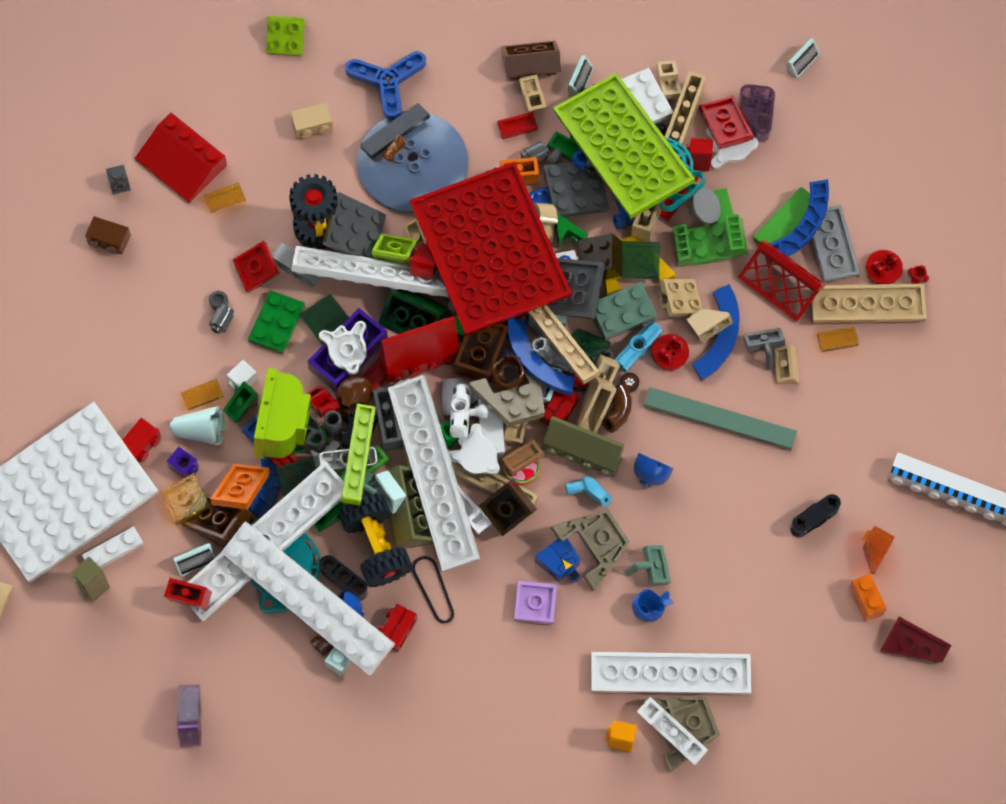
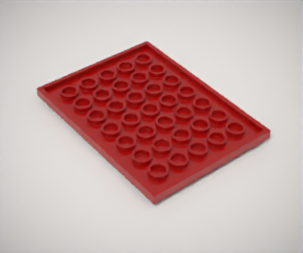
(490, 248)

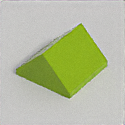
(394, 248)

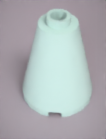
(200, 426)

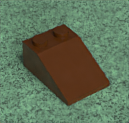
(480, 352)
(218, 522)

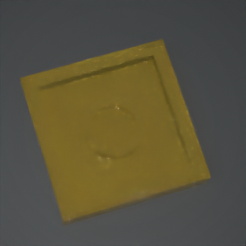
(185, 499)

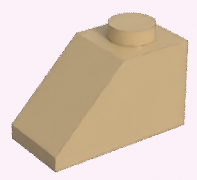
(708, 323)

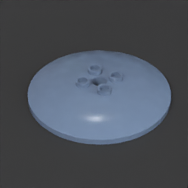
(439, 164)

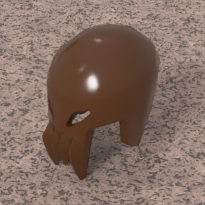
(507, 373)
(352, 391)

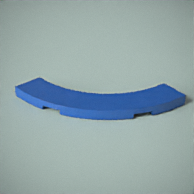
(810, 222)
(726, 338)
(532, 363)
(269, 492)

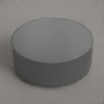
(555, 157)
(218, 298)

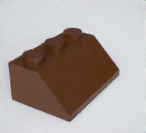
(531, 59)

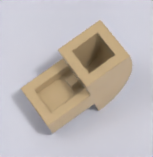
(668, 79)
(532, 94)
(548, 216)

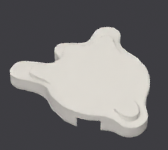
(731, 154)
(346, 347)
(476, 453)

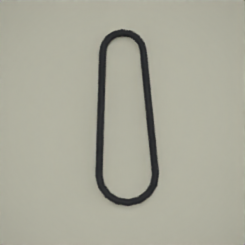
(425, 594)

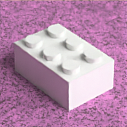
(649, 96)

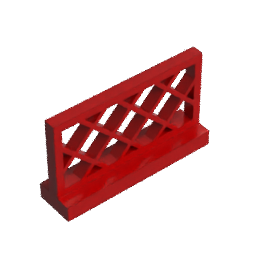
(789, 266)

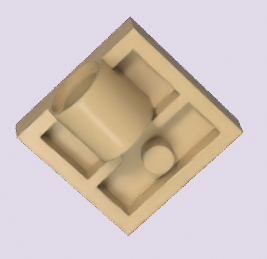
(679, 297)

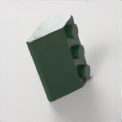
(410, 311)

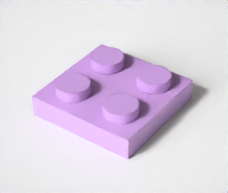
(535, 602)

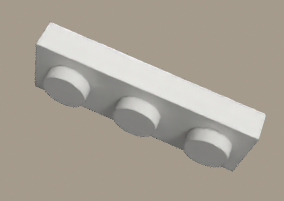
(115, 547)

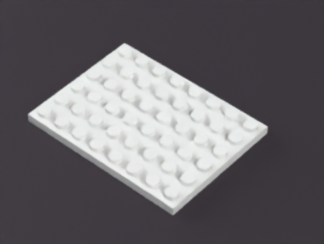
(67, 491)

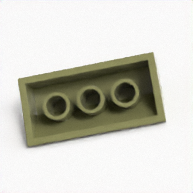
(583, 447)
(410, 519)

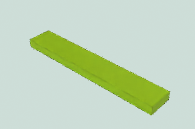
(358, 454)

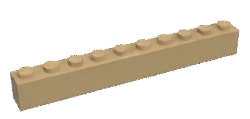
(678, 130)

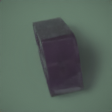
(756, 104)
(189, 715)

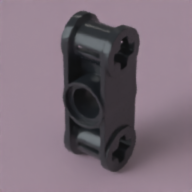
(815, 515)

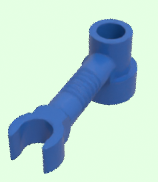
(622, 219)

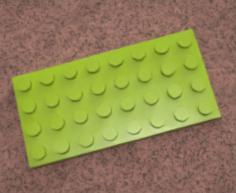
(624, 145)

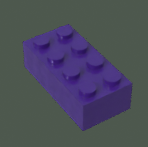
(321, 364)

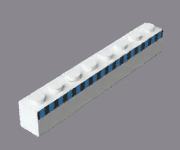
(949, 487)

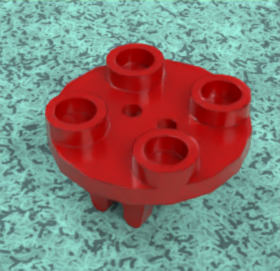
(890, 262)
(665, 358)

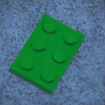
(276, 322)

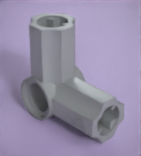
(549, 354)

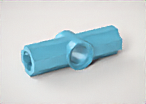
(644, 338)

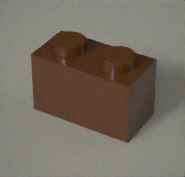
(107, 235)

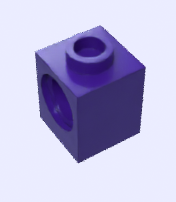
(182, 456)

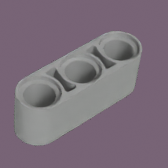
(283, 259)

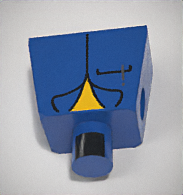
(559, 560)

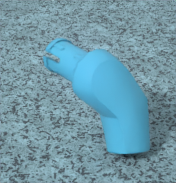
(592, 488)

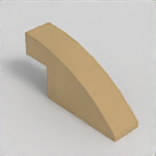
(598, 395)

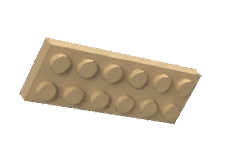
(870, 303)

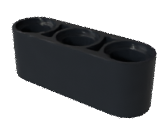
(340, 569)

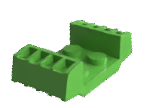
(710, 242)

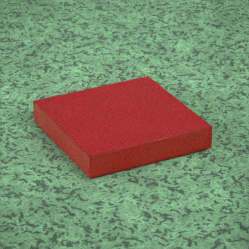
(256, 266)

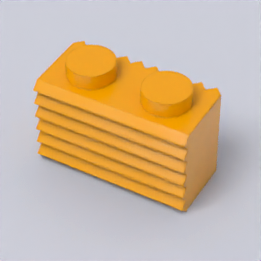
(621, 736)

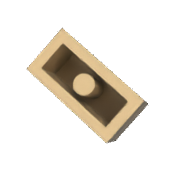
(312, 120)

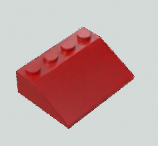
(181, 157)
(419, 350)

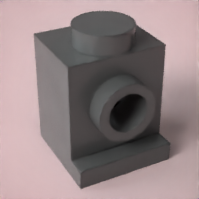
(118, 179)

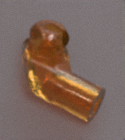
(396, 145)

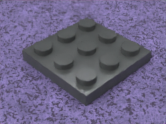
(575, 189)
(353, 227)
(585, 283)

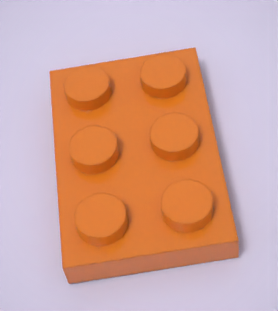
(240, 486)

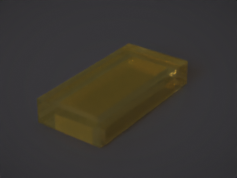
(224, 197)
(838, 339)
(202, 394)

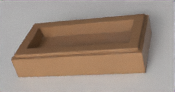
(522, 457)

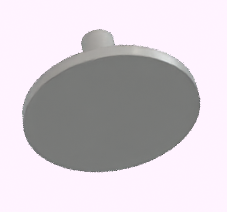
(705, 206)

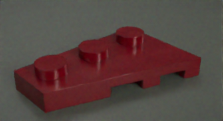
(915, 642)

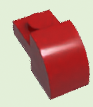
(321, 401)

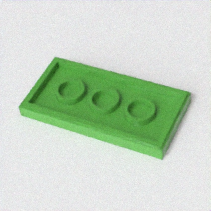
(785, 219)

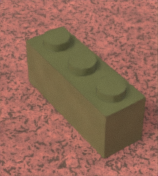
(90, 580)

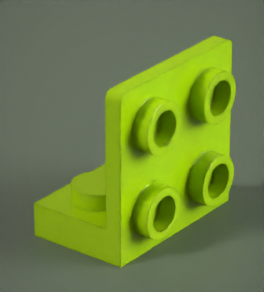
(285, 35)

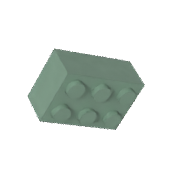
(623, 311)

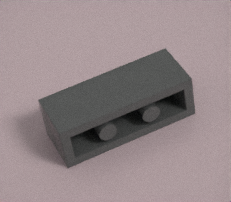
(387, 420)

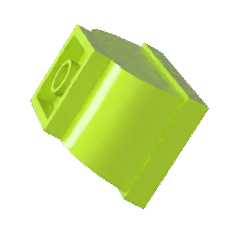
(283, 417)

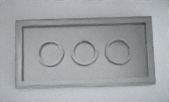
(834, 247)

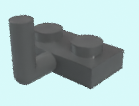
(765, 340)

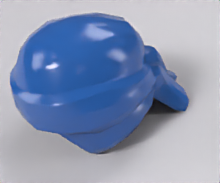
(649, 606)

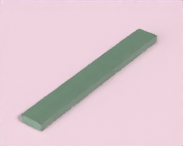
(720, 418)

